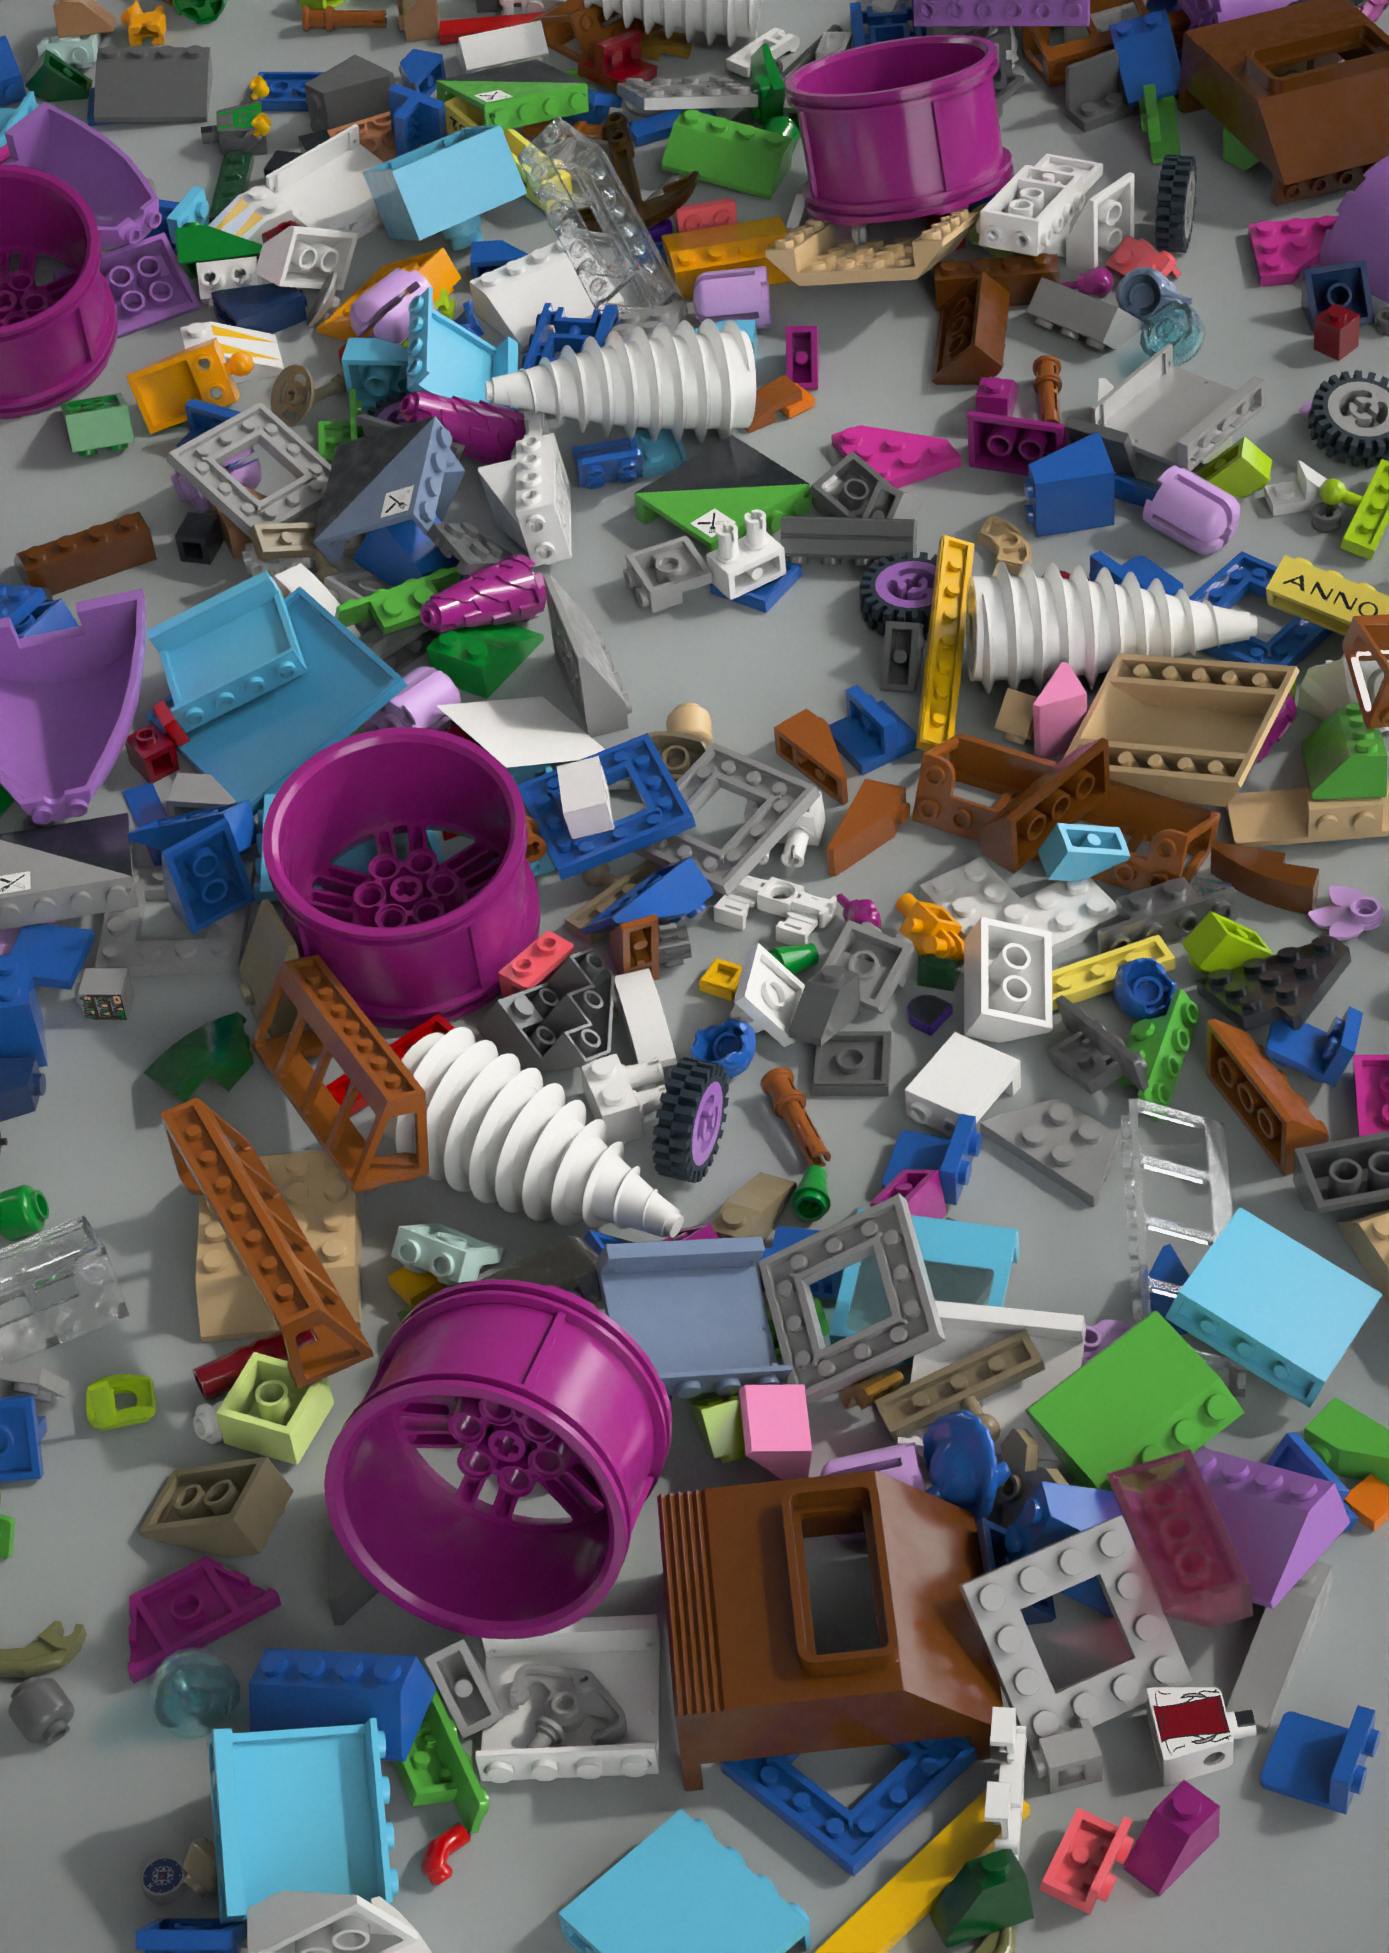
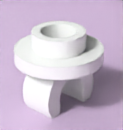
(207, 1424)

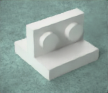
(767, 995)

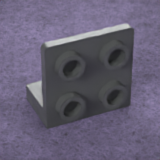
(1094, 92)

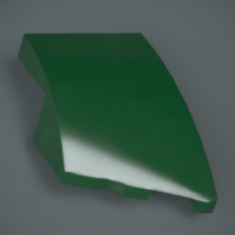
(211, 1051)

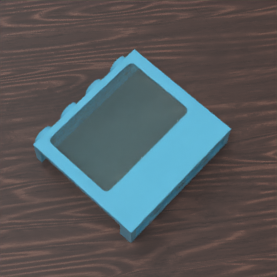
(962, 1263)

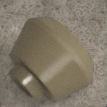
(201, 1867)

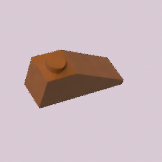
(810, 748)
(868, 824)
(636, 946)

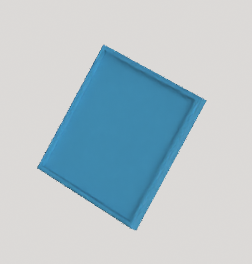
(274, 734)

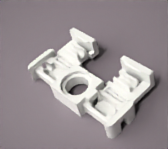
(799, 908)
(1005, 1797)

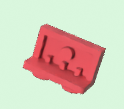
(705, 215)
(1141, 254)
(535, 964)
(1085, 1859)

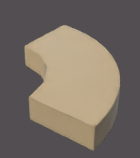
(1006, 543)

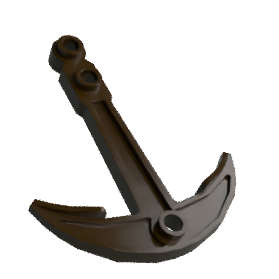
(622, 154)

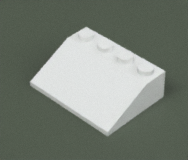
(517, 293)

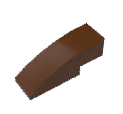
(1266, 876)

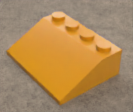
(723, 249)
(433, 265)

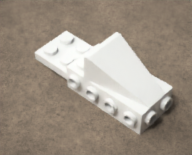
(1037, 206)
(532, 494)

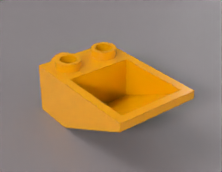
(170, 383)

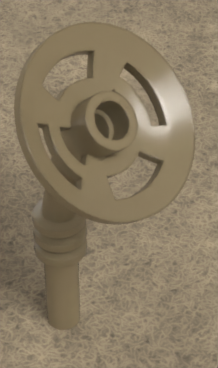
(300, 395)

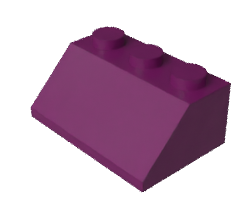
(1011, 442)

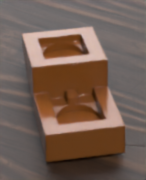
(771, 398)

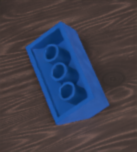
(341, 1689)

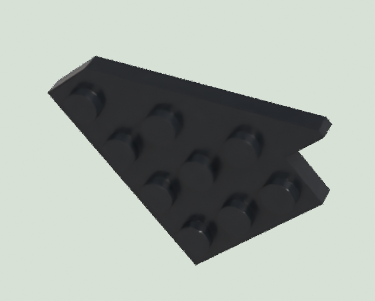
(1278, 986)

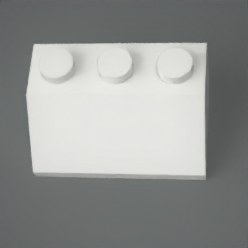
(502, 47)
(307, 256)
(1007, 981)

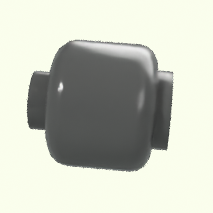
(41, 1710)

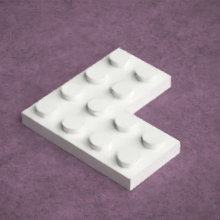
(1065, 908)

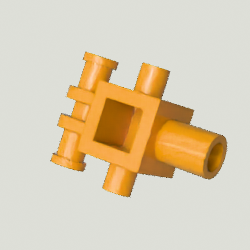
(930, 928)

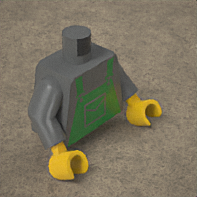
(243, 125)

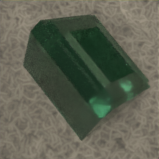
(938, 972)

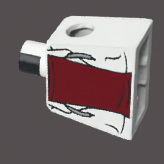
(1193, 1731)

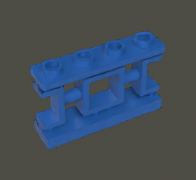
(883, 25)
(567, 332)

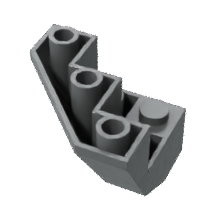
(558, 1021)

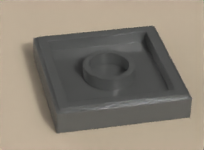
(1116, 443)
(853, 1064)

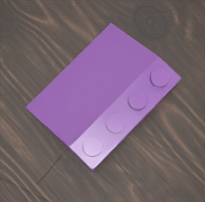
(145, 284)
(1273, 1519)

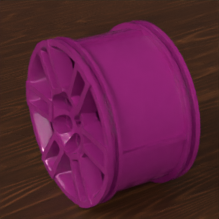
(900, 129)
(59, 332)
(418, 930)
(530, 1394)

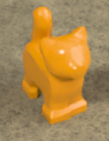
(144, 25)

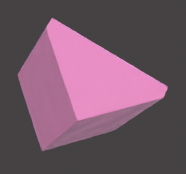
(1058, 713)
(777, 1428)

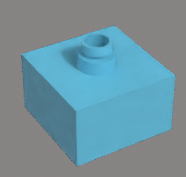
(446, 186)

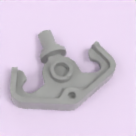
(571, 1699)

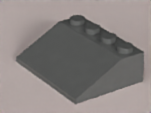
(153, 84)

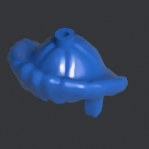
(963, 1463)

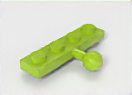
(1371, 514)

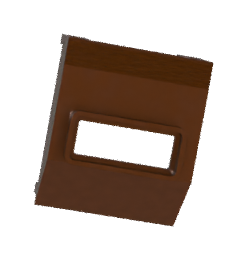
(1306, 127)
(746, 1633)

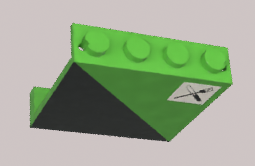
(518, 93)
(721, 489)

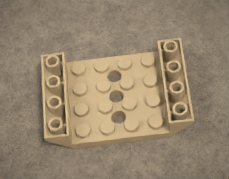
(816, 258)

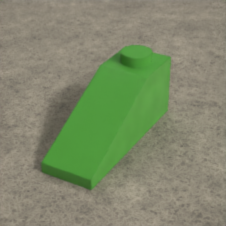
(1349, 1442)

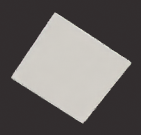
(523, 731)

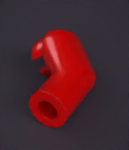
(439, 1850)

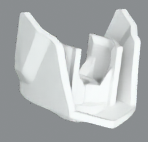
(1332, 687)

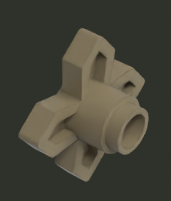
(1021, 1455)

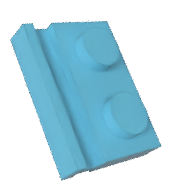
(190, 209)
(662, 455)

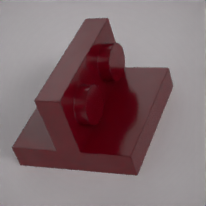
(618, 60)

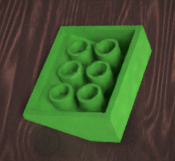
(1133, 1404)

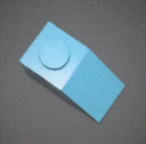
(1081, 851)

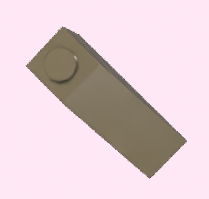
(754, 1207)

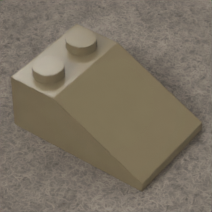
(263, 956)
(220, 1507)

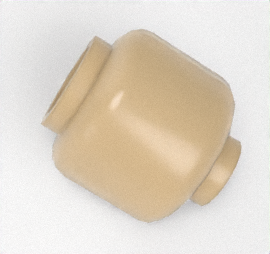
(692, 720)

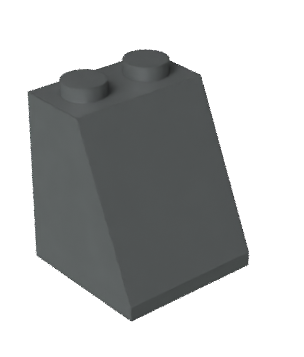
(348, 93)

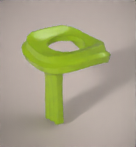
(101, 1401)

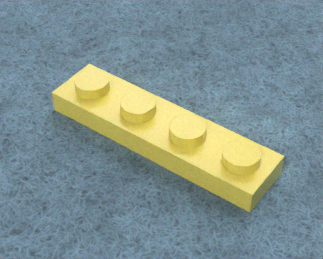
(1097, 974)

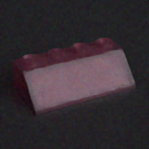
(1182, 1541)

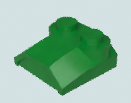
(767, 84)

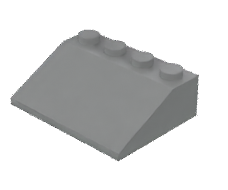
(585, 665)

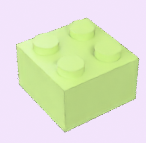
(269, 1412)

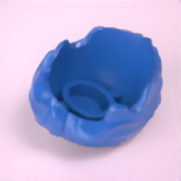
(1143, 989)
(726, 1044)

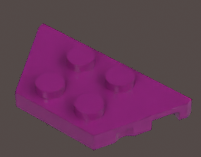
(190, 1611)

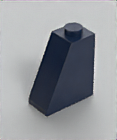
(260, 307)
(20, 1086)

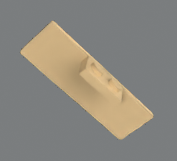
(1296, 818)

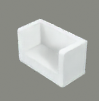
(585, 797)

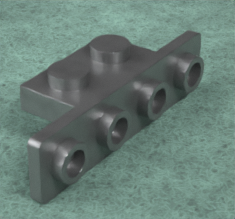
(1166, 910)
(1094, 1055)

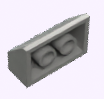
(1082, 316)

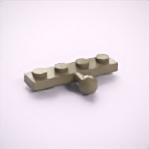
(296, 541)
(615, 889)
(961, 1386)

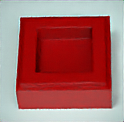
(170, 724)

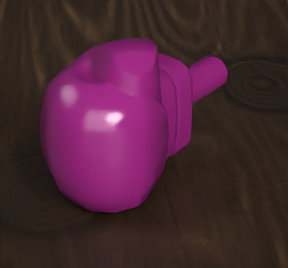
(1095, 281)
(859, 911)

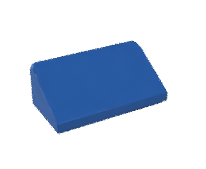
(1134, 489)

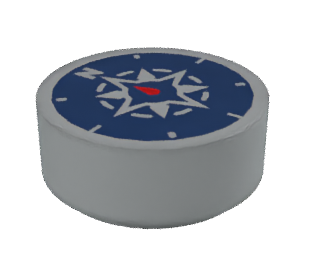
(163, 1880)

